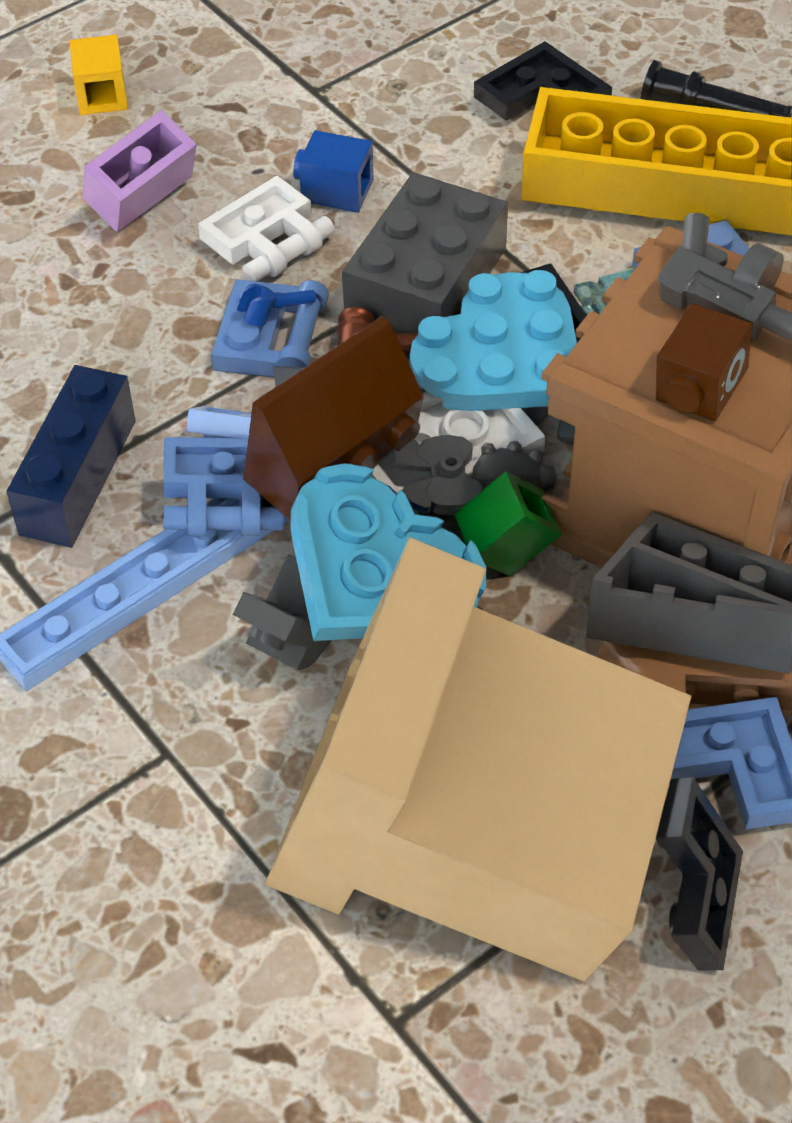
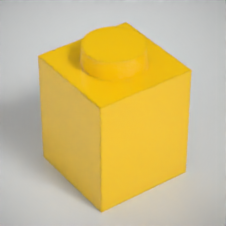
(98, 74)

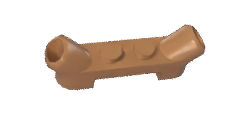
(704, 679)

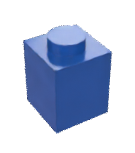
(335, 170)

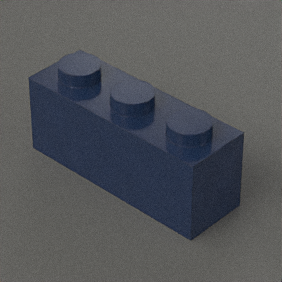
(72, 456)

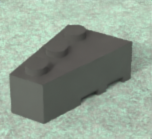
(694, 597)

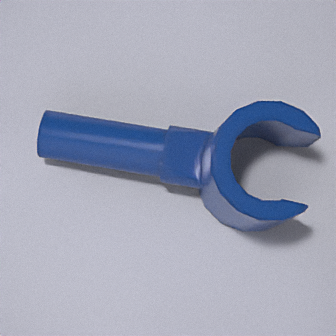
(259, 301)

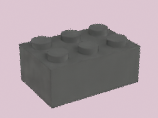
(425, 252)

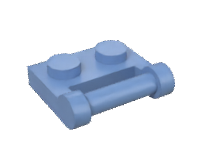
(250, 348)

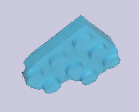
(497, 343)
(349, 542)

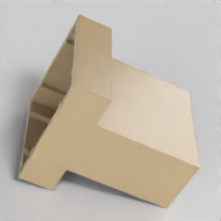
(484, 776)

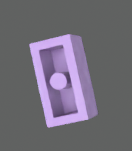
(139, 171)

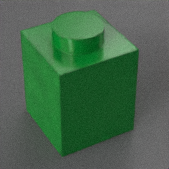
(508, 523)

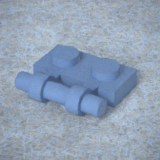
(212, 470)

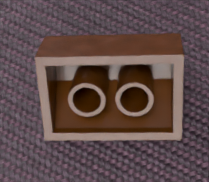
(333, 412)

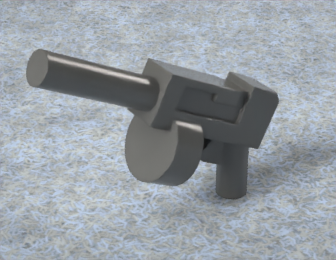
(698, 277)

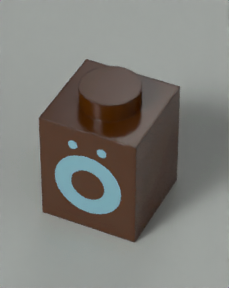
(703, 361)

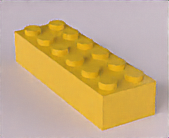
(659, 160)

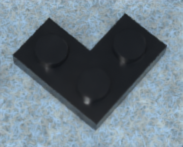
(518, 82)
(710, 873)

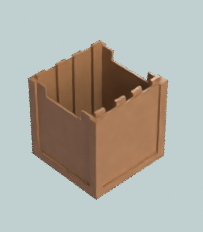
(652, 458)

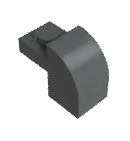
(282, 620)

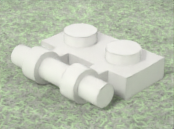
(256, 220)

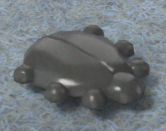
(526, 467)

